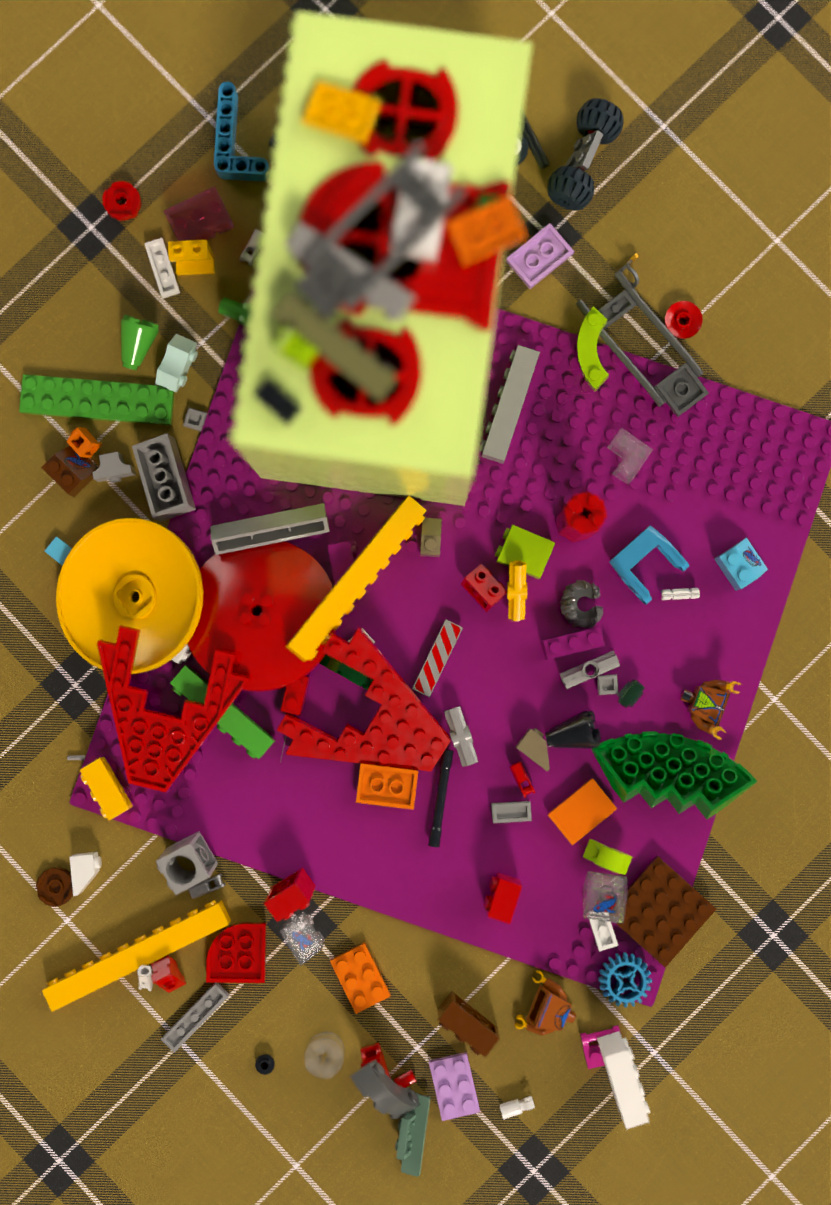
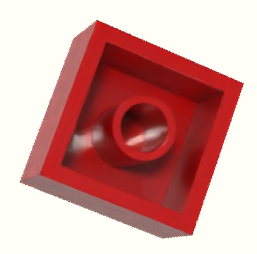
(290, 895)
(503, 897)

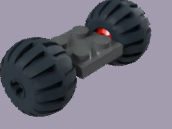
(598, 124)

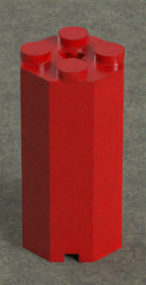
(581, 517)

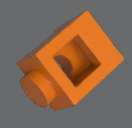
(83, 442)

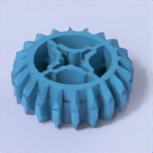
(620, 987)

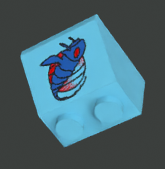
(741, 564)

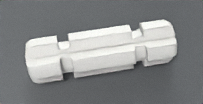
(684, 593)

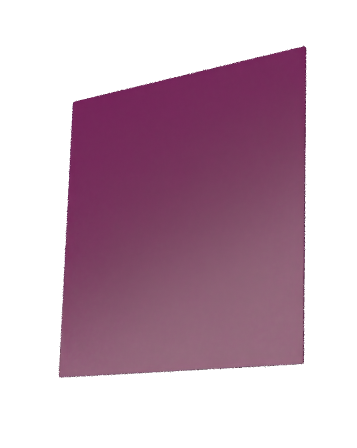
(713, 478)

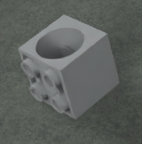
(195, 849)

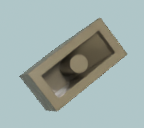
(431, 537)
(534, 747)

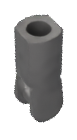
(204, 887)

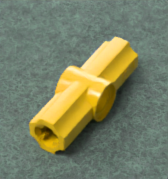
(517, 590)

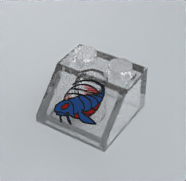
(604, 897)
(302, 937)

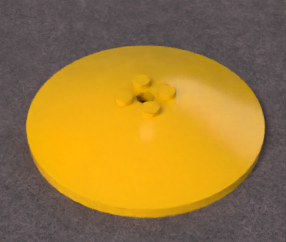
(105, 573)

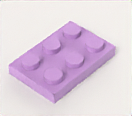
(539, 256)
(454, 1086)

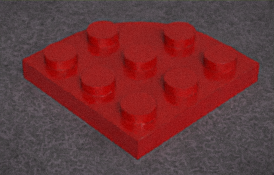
(238, 954)

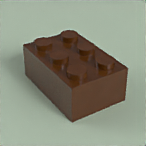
(468, 1024)

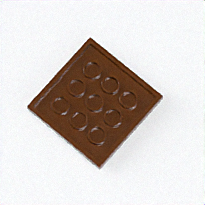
(663, 911)

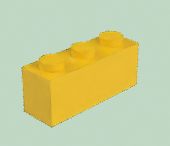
(105, 788)

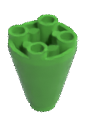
(136, 340)

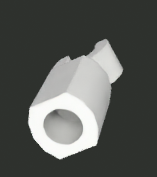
(516, 1107)

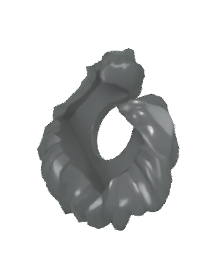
(569, 604)

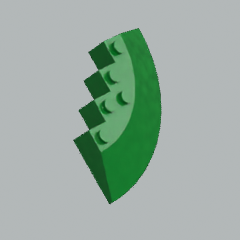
(672, 769)

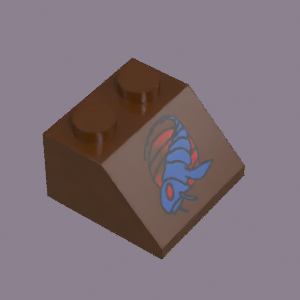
(70, 470)

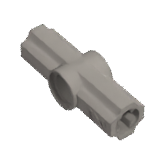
(601, 665)
(461, 736)

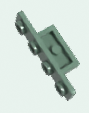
(412, 1137)

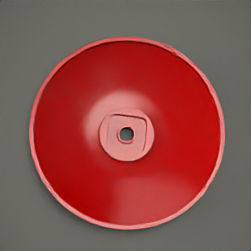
(288, 589)

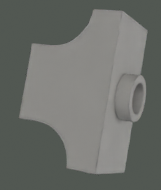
(112, 468)

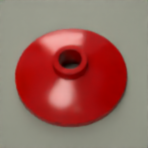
(688, 312)

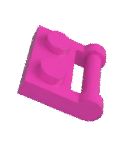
(592, 1053)

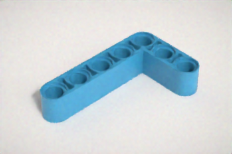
(228, 140)

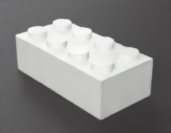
(409, 219)
(624, 1079)

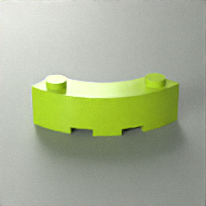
(587, 349)

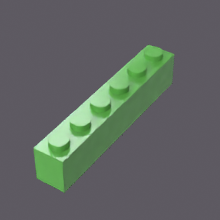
(234, 720)

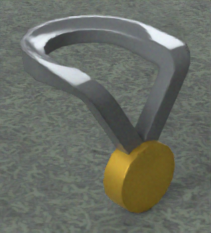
(627, 265)

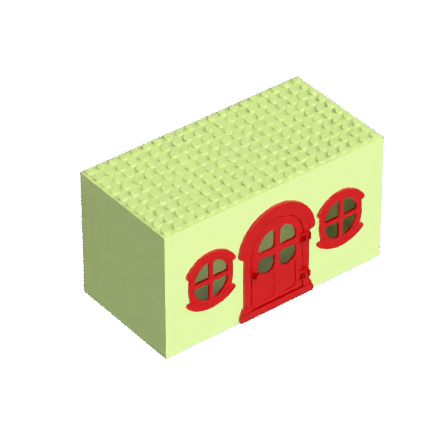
(469, 108)

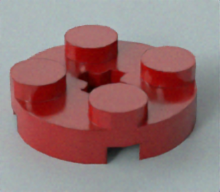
(114, 193)

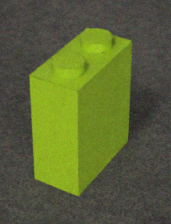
(525, 547)

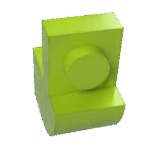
(294, 347)
(607, 857)

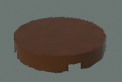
(55, 886)

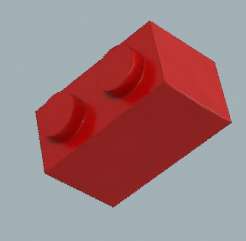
(295, 696)

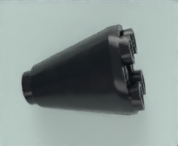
(575, 732)

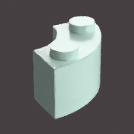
(176, 363)

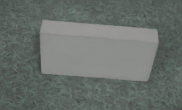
(511, 812)

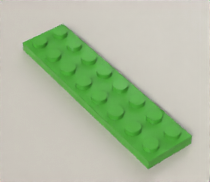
(96, 400)

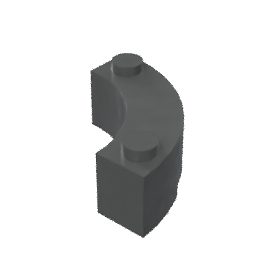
(385, 1093)

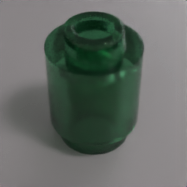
(630, 693)

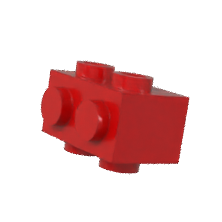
(484, 587)

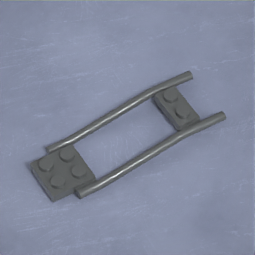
(328, 283)
(680, 388)

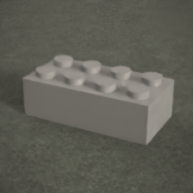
(163, 477)

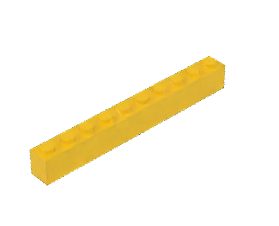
(355, 579)
(130, 957)

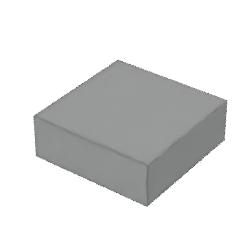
(195, 419)
(607, 684)

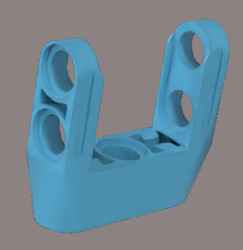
(639, 549)

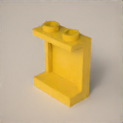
(192, 257)

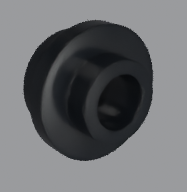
(269, 1060)

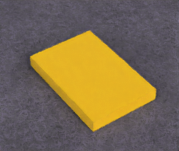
(341, 112)

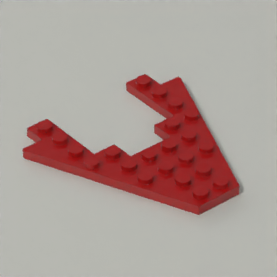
(399, 733)
(156, 743)

